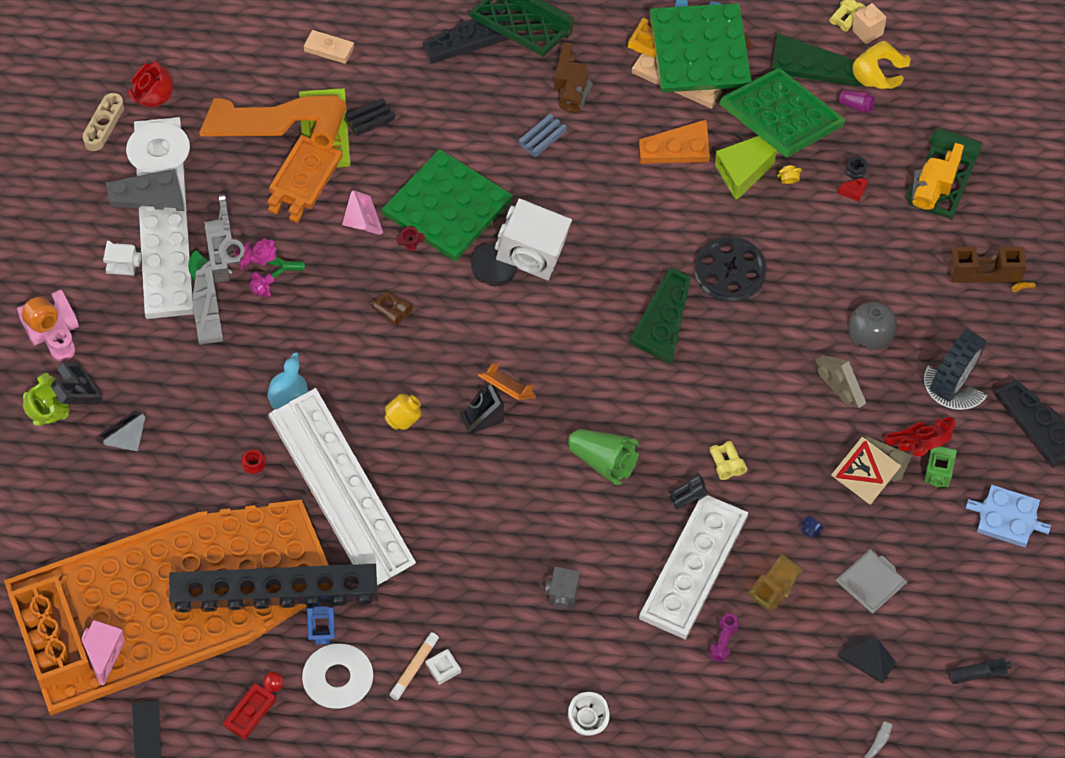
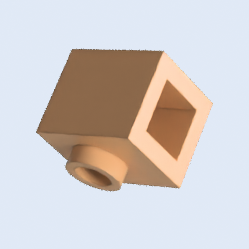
(869, 23)

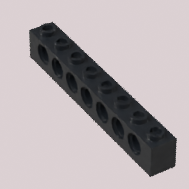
(261, 579)

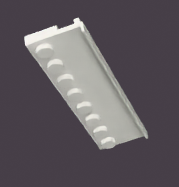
(340, 485)

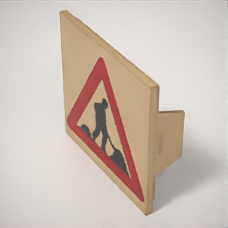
(866, 470)

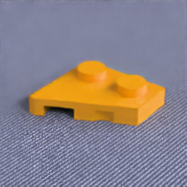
(642, 39)

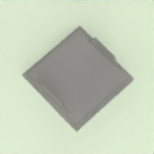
(871, 581)

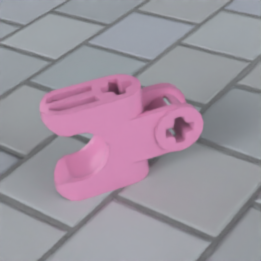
(59, 337)

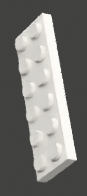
(693, 566)

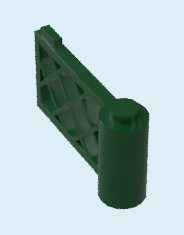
(942, 141)

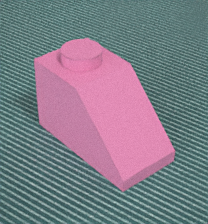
(102, 648)

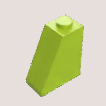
(744, 164)

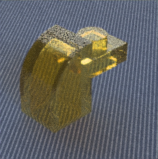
(776, 585)

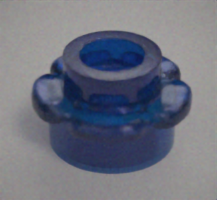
(811, 527)

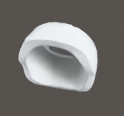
(587, 717)

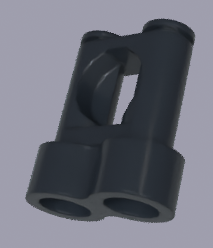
(695, 489)

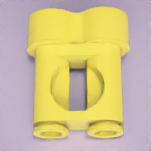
(847, 7)
(731, 467)

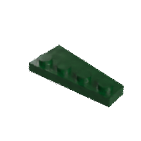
(812, 62)
(661, 322)

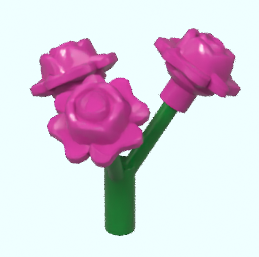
(264, 253)

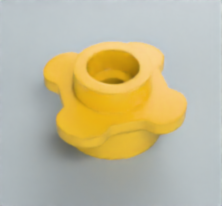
(789, 174)

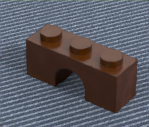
(1005, 266)

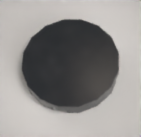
(490, 270)

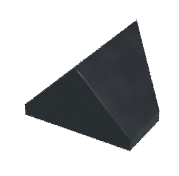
(484, 410)

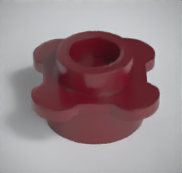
(409, 232)

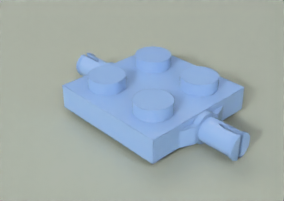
(1008, 516)

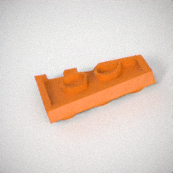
(677, 146)

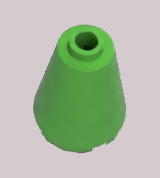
(606, 453)

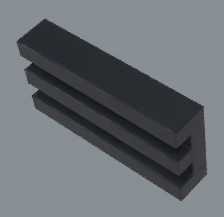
(367, 114)

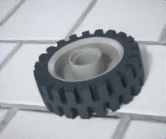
(958, 365)

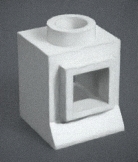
(121, 259)

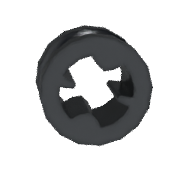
(856, 161)

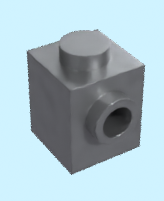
(563, 588)

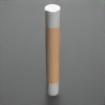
(414, 666)

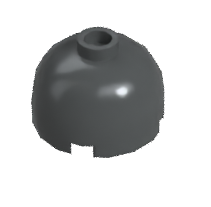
(873, 325)

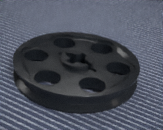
(737, 275)

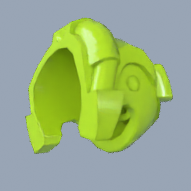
(43, 404)

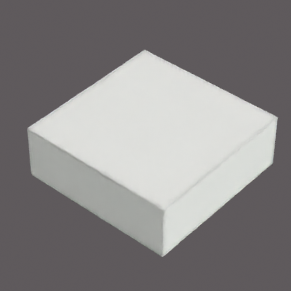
(443, 666)

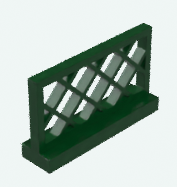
(537, 10)

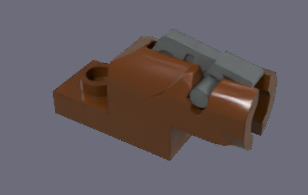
(571, 81)

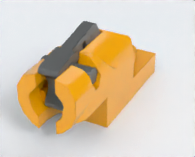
(935, 178)

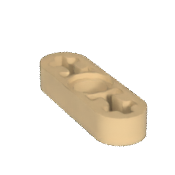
(103, 131)

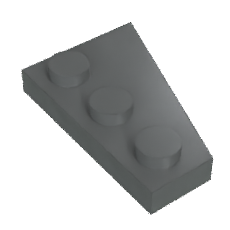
(152, 190)

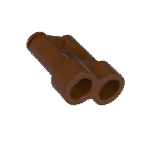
(394, 315)

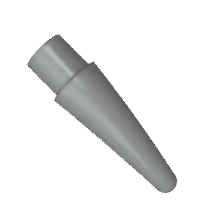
(880, 740)

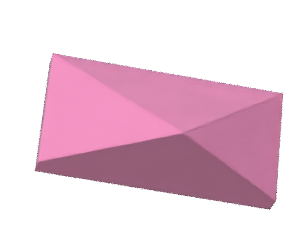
(362, 214)

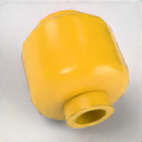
(403, 411)

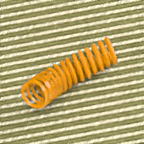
(1022, 285)

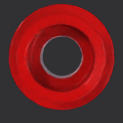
(250, 456)

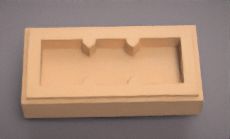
(328, 46)

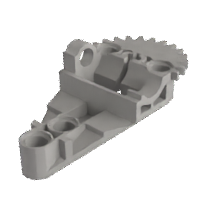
(215, 270)

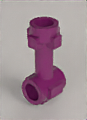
(728, 625)

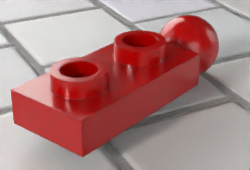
(254, 706)

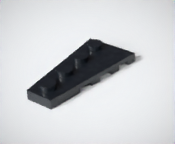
(463, 39)
(1036, 421)

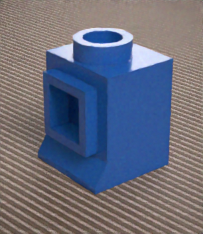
(314, 613)

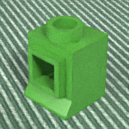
(936, 475)

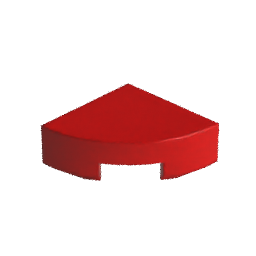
(853, 189)

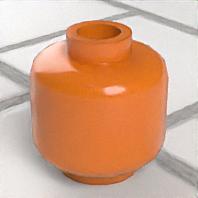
(39, 314)

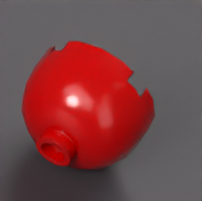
(151, 85)

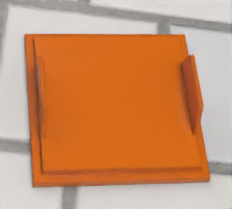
(507, 384)

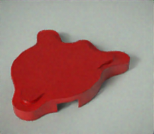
(922, 438)

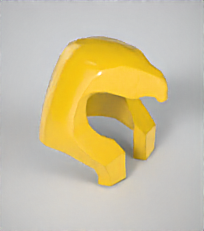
(867, 69)

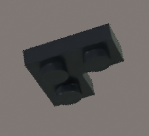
(75, 386)

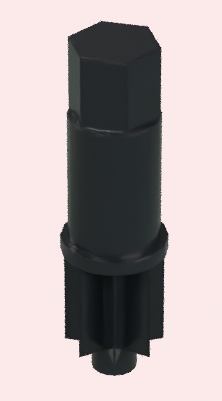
(978, 671)

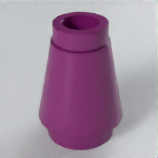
(858, 100)

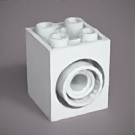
(532, 238)

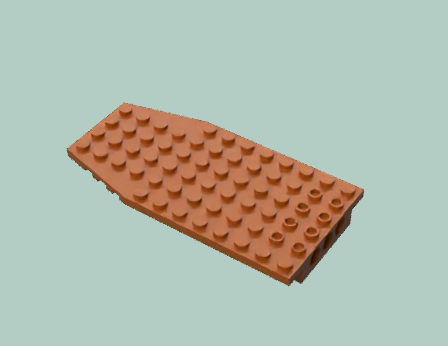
(129, 589)

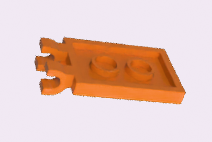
(302, 177)

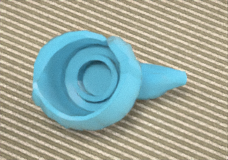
(287, 385)

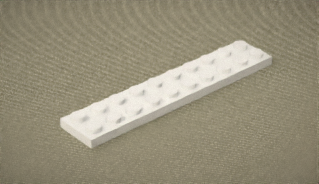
(165, 246)

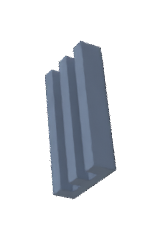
(539, 132)

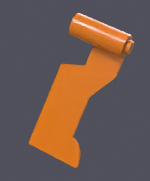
(274, 121)

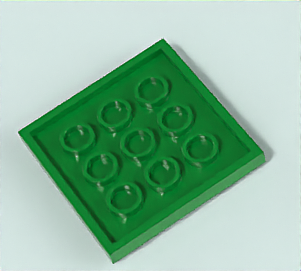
(700, 47)
(782, 112)
(447, 204)

